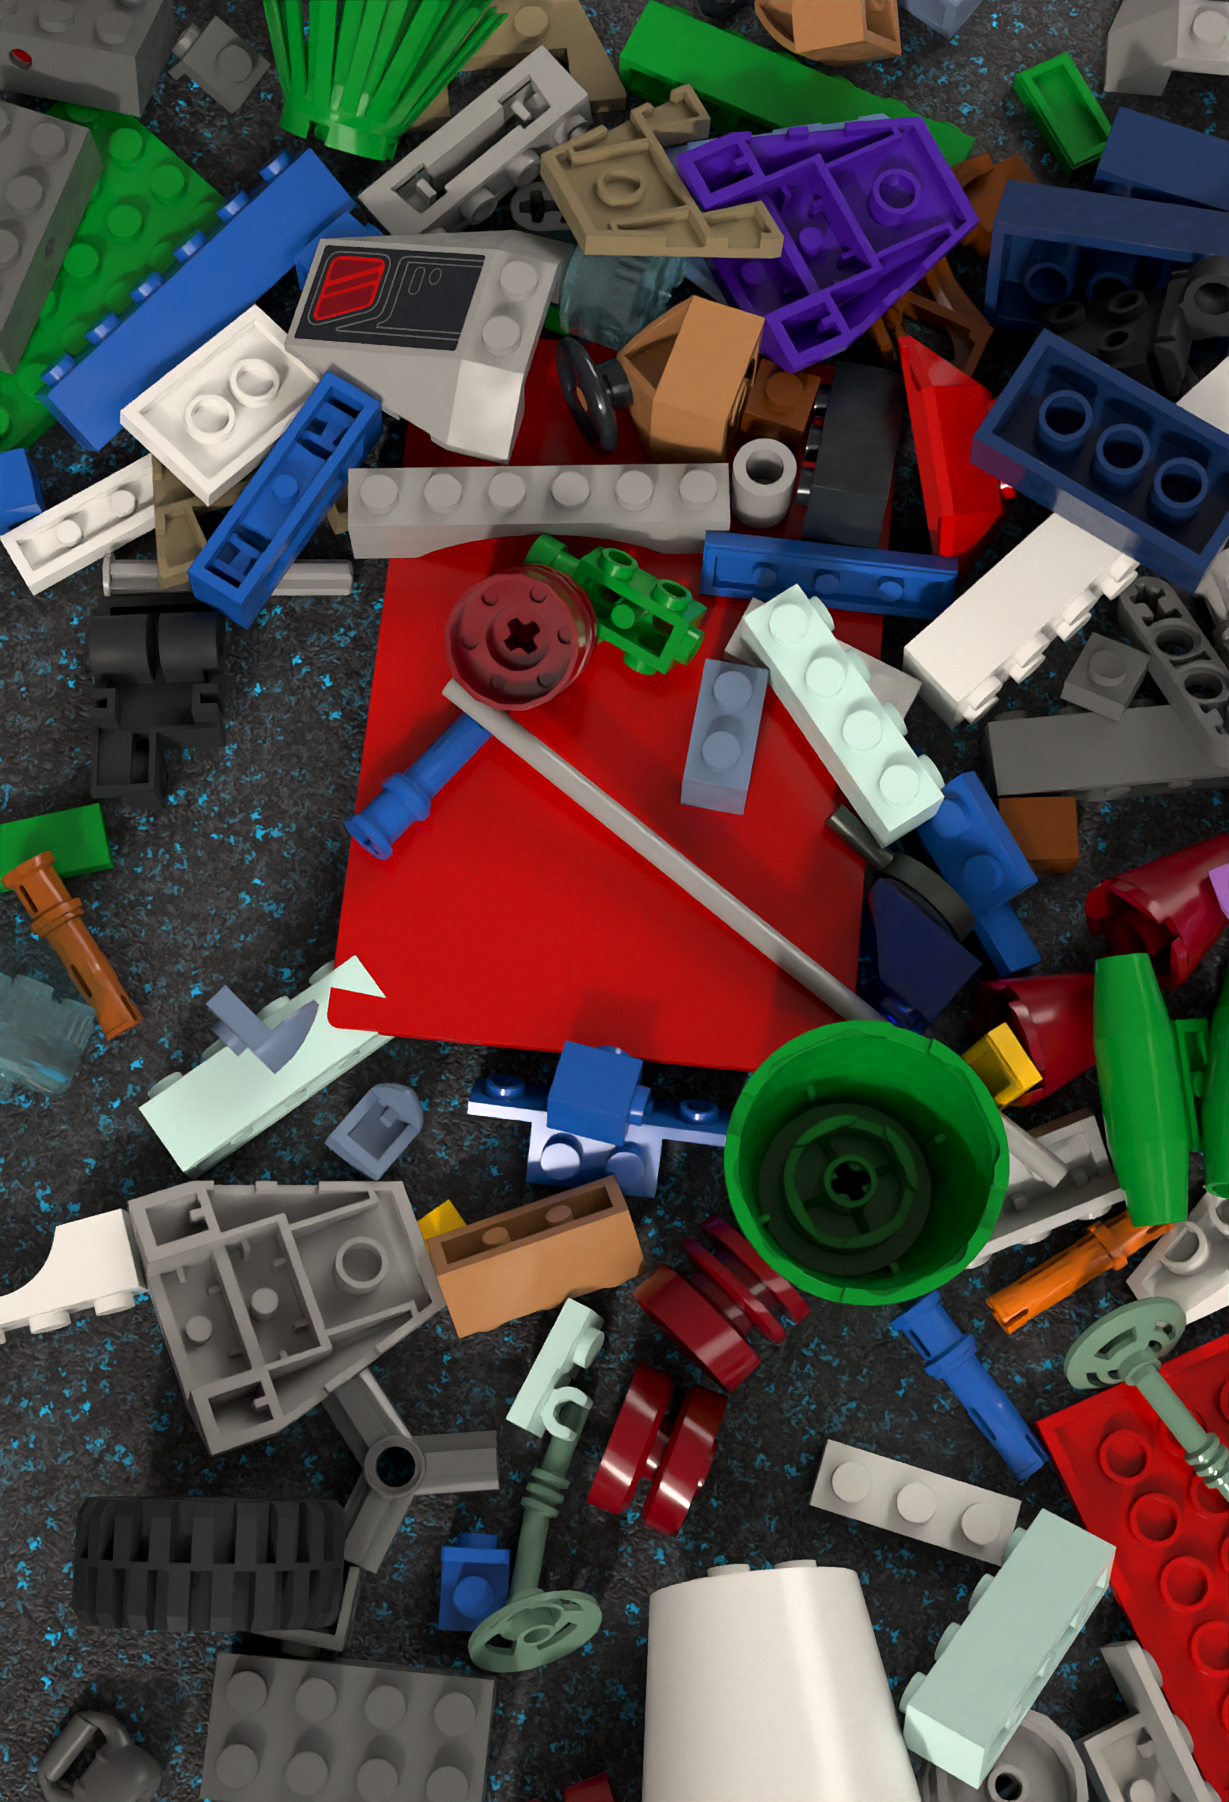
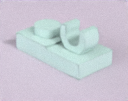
(569, 1346)

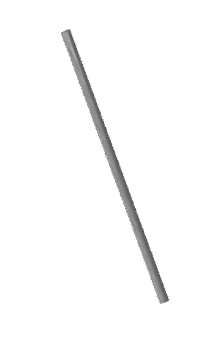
(711, 894)

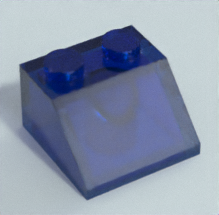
(909, 961)

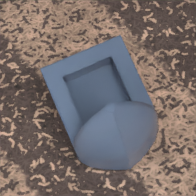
(243, 1029)
(378, 1129)

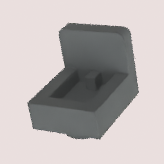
(218, 62)
(1106, 677)

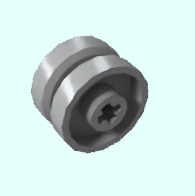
(1033, 1767)

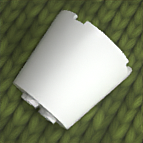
(769, 1692)

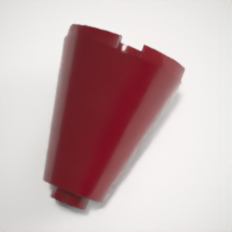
(1163, 910)
(1049, 1020)

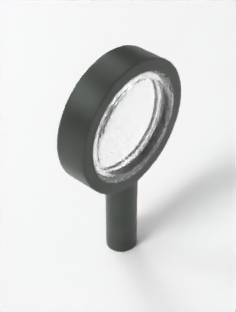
(906, 875)

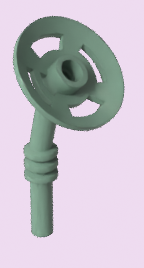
(1128, 1350)
(530, 1613)

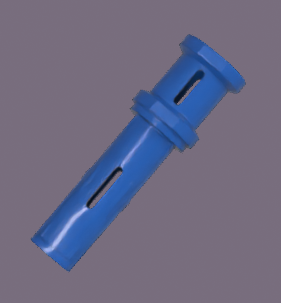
(409, 794)
(952, 1357)

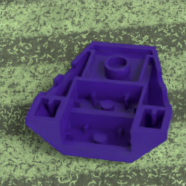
(858, 221)

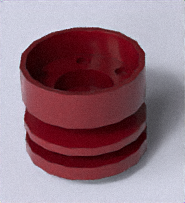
(493, 660)
(720, 1303)

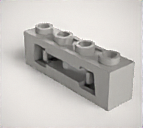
(477, 153)

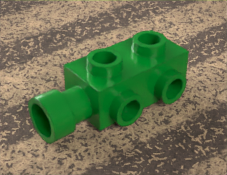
(637, 616)

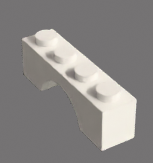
(89, 1266)

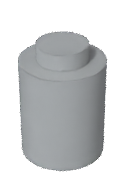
(762, 483)

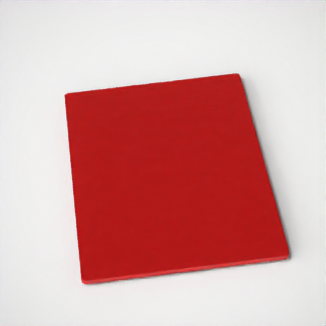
(520, 908)

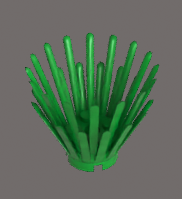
(378, 69)

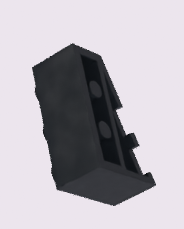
(852, 455)

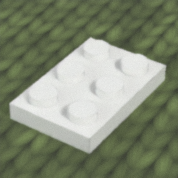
(223, 405)

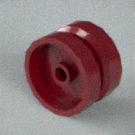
(660, 1450)

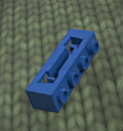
(286, 500)

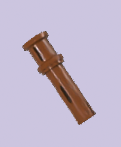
(59, 920)

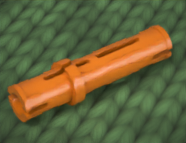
(1067, 1271)

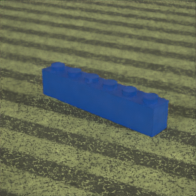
(196, 297)

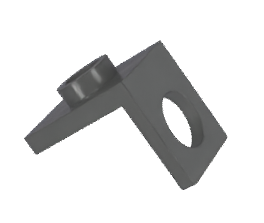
(310, 1641)

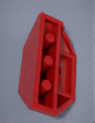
(960, 500)

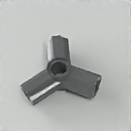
(442, 1466)

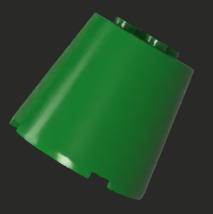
(879, 1110)

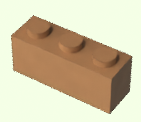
(536, 1256)

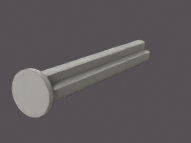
(302, 578)

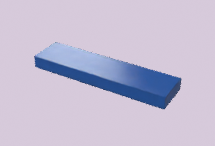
(835, 574)

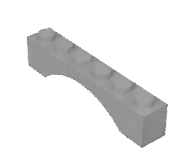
(441, 507)

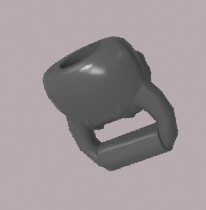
(116, 1773)

